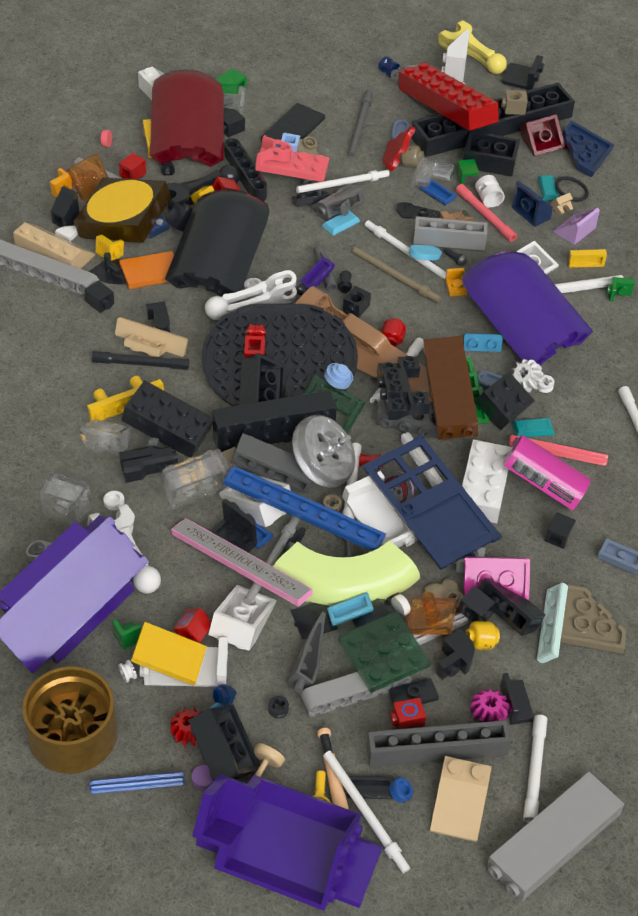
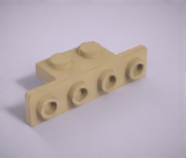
(149, 339)

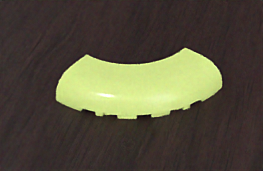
(340, 579)

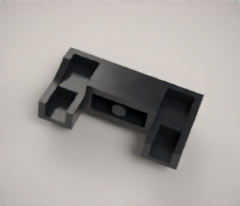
(396, 389)

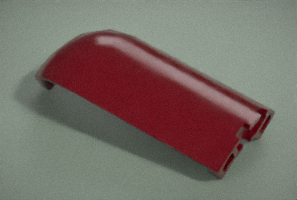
(187, 118)

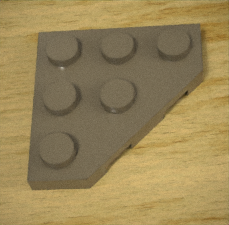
(590, 623)

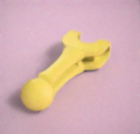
(494, 62)

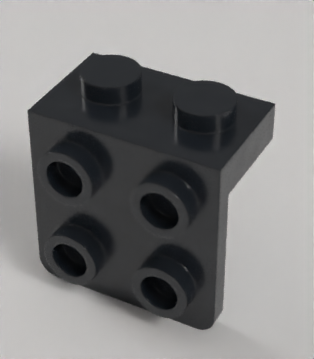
(522, 75)
(237, 527)

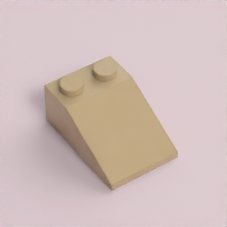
(460, 799)

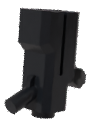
(146, 460)

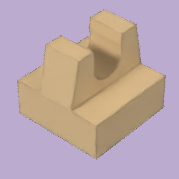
(562, 202)

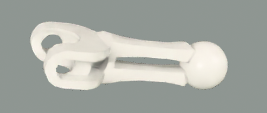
(269, 292)
(148, 578)

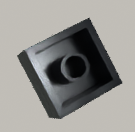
(504, 400)

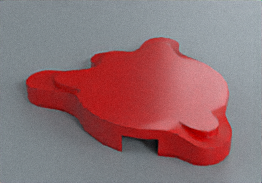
(396, 147)

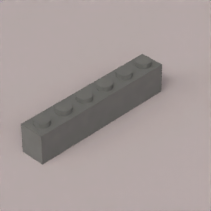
(436, 742)

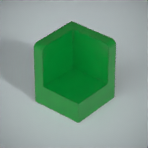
(466, 168)
(126, 634)

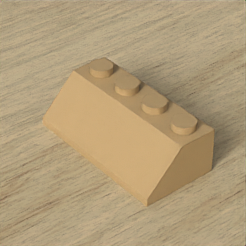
(51, 245)

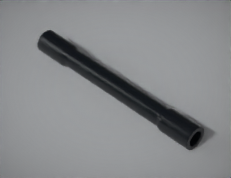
(108, 357)

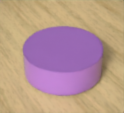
(201, 777)

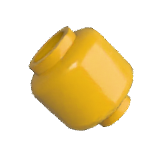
(483, 635)

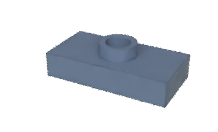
(619, 556)

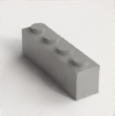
(450, 233)

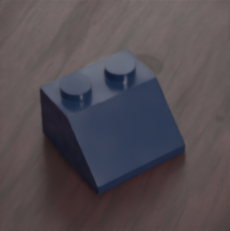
(530, 205)

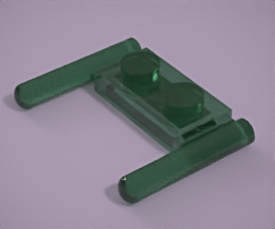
(344, 401)

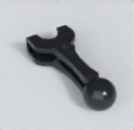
(181, 192)

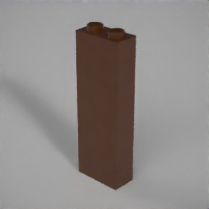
(450, 388)

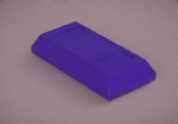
(318, 273)

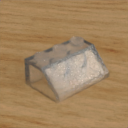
(194, 478)

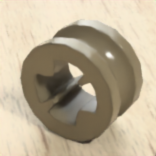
(335, 499)

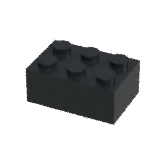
(492, 152)

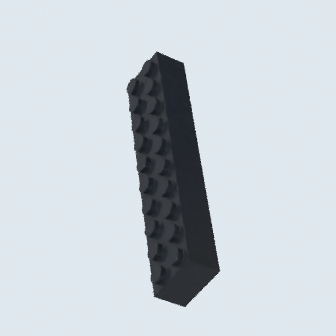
(440, 134)

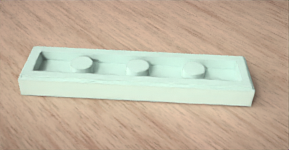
(552, 623)

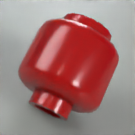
(394, 330)

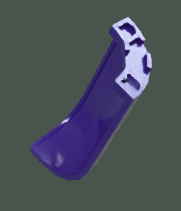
(524, 305)

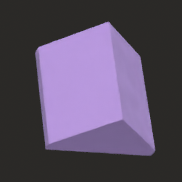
(578, 225)

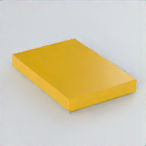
(168, 653)

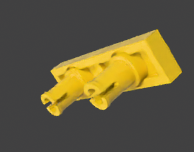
(114, 405)

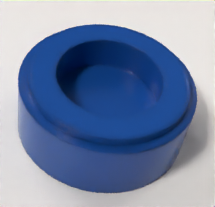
(401, 790)

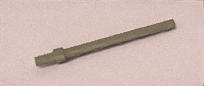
(423, 290)

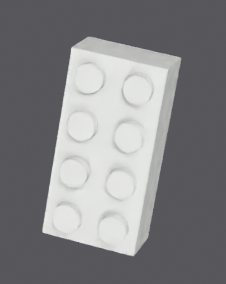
(486, 476)

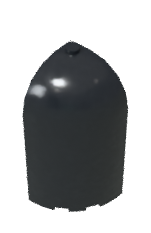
(219, 242)

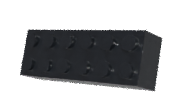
(269, 420)

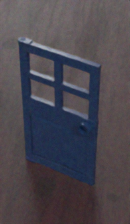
(441, 517)

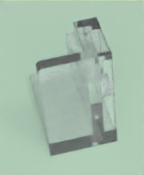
(431, 169)

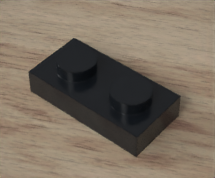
(311, 198)

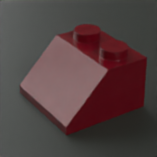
(539, 133)

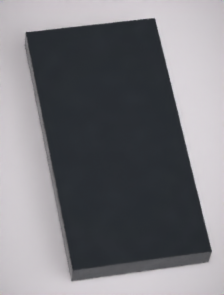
(297, 121)

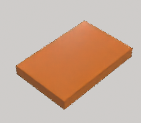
(146, 269)

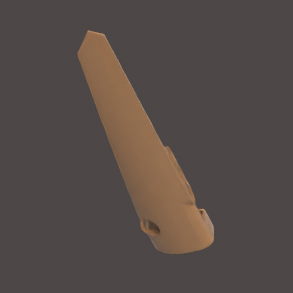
(371, 344)

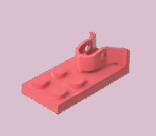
(290, 163)

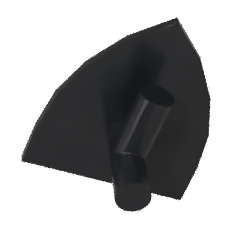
(109, 271)

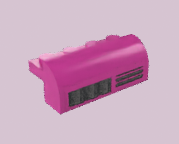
(546, 472)

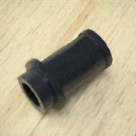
(345, 282)

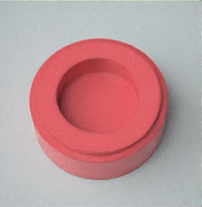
(106, 138)

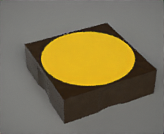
(122, 209)

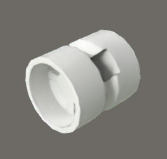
(489, 191)

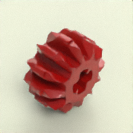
(181, 727)

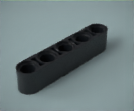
(249, 177)

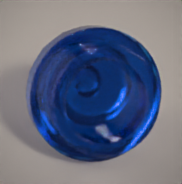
(224, 694)

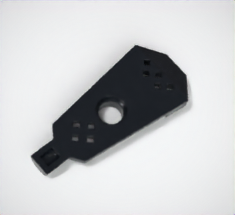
(414, 211)

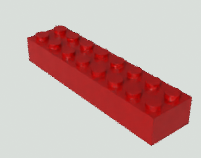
(448, 96)

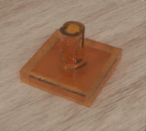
(87, 175)
(432, 615)

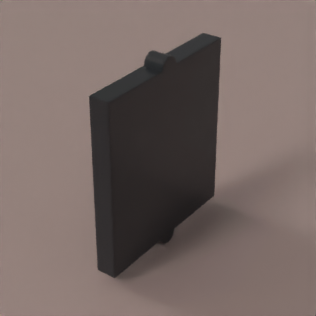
(307, 616)

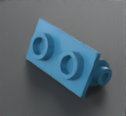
(482, 342)

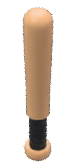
(336, 788)

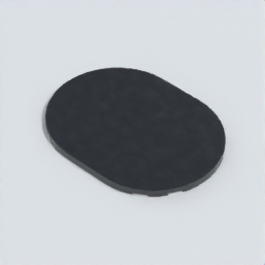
(296, 336)

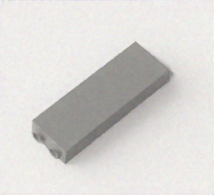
(554, 836)

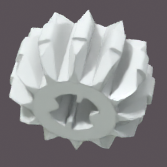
(528, 374)

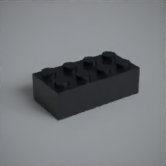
(167, 419)

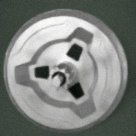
(311, 451)

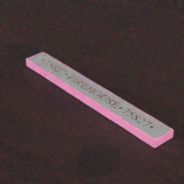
(242, 562)

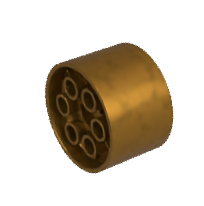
(90, 741)

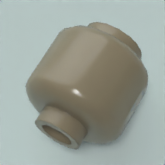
(412, 156)

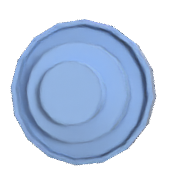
(338, 376)

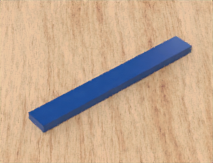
(304, 509)

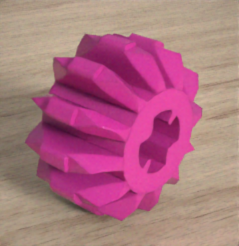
(489, 706)

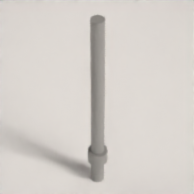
(287, 533)

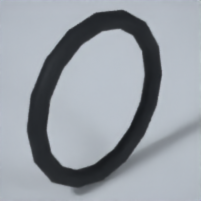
(575, 180)

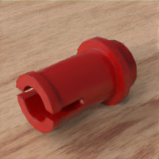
(365, 458)

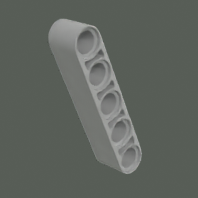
(341, 692)

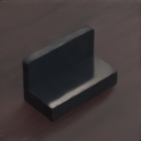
(519, 704)

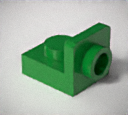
(620, 287)

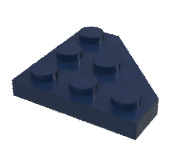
(586, 148)

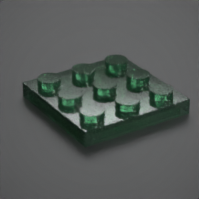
(384, 651)

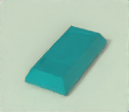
(547, 187)
(533, 427)

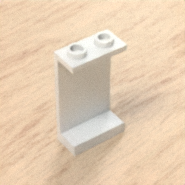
(374, 510)
(211, 674)

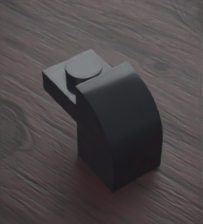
(459, 654)

